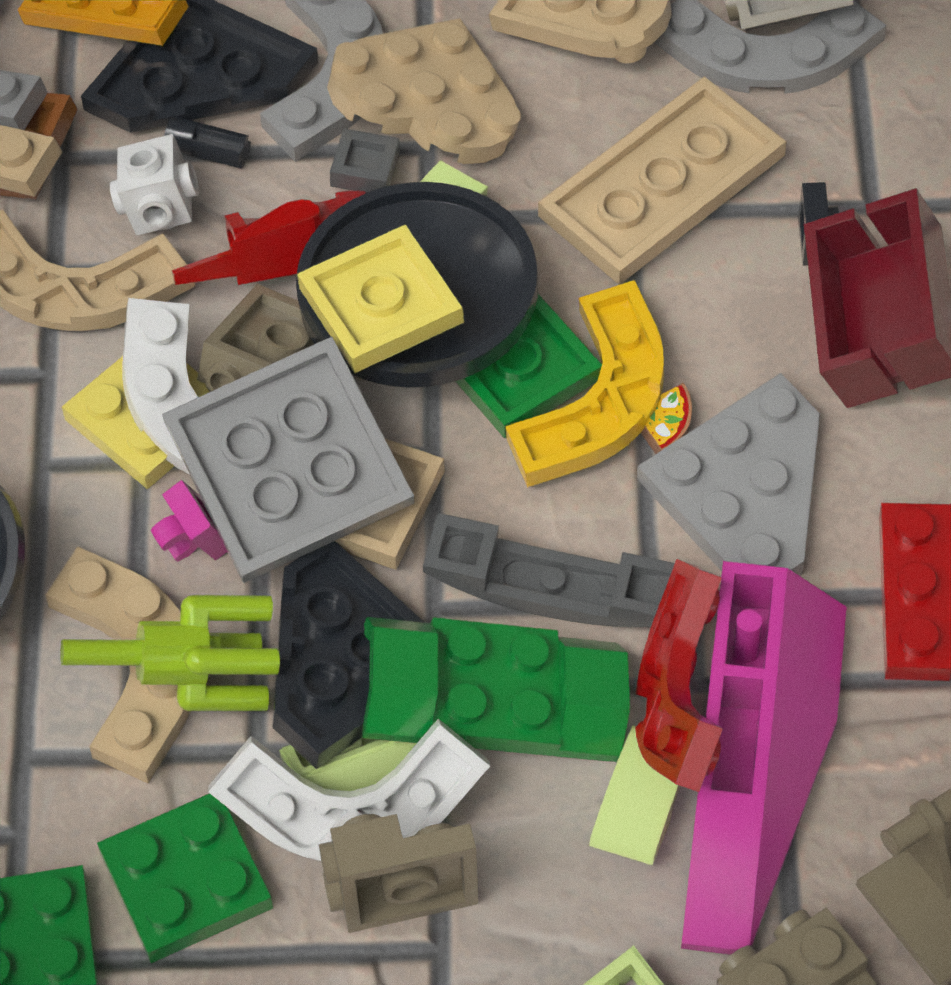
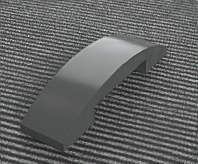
(545, 580)

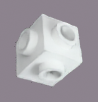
(154, 185)

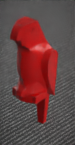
(264, 245)

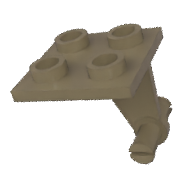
(915, 885)

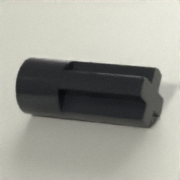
(209, 141)

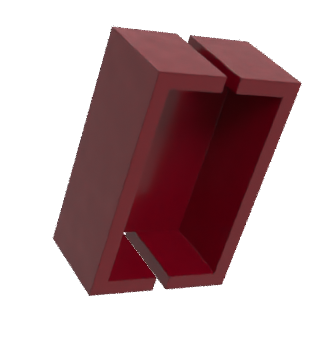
(879, 309)

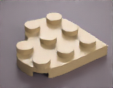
(586, 26)
(427, 85)

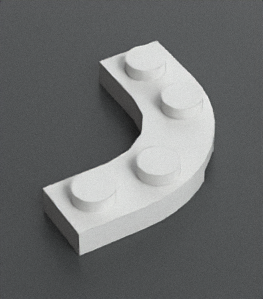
(156, 368)
(300, 813)

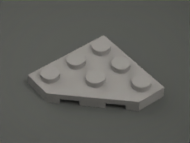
(743, 478)

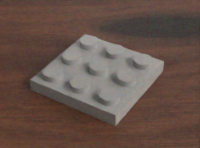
(288, 459)

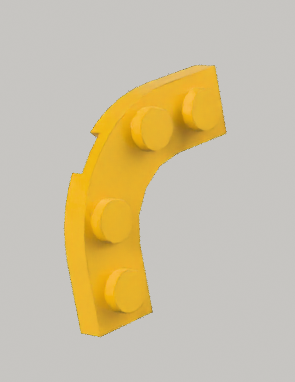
(615, 405)

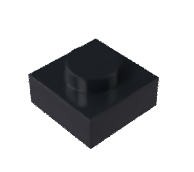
(812, 207)

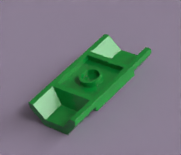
(497, 687)

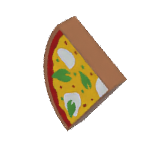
(670, 418)

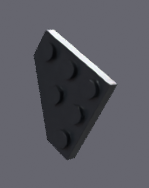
(205, 68)
(325, 651)

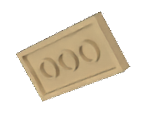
(661, 180)

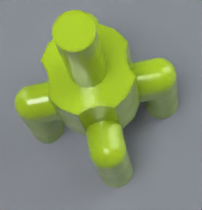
(187, 653)

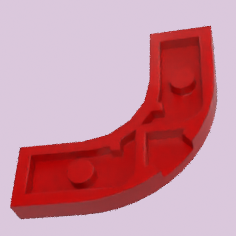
(673, 733)

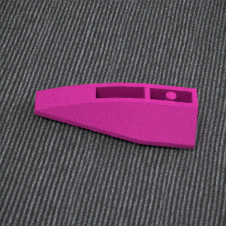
(778, 708)

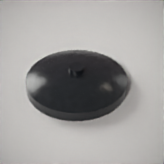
(476, 252)

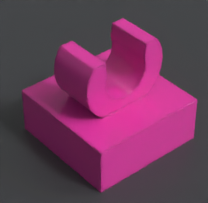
(189, 525)

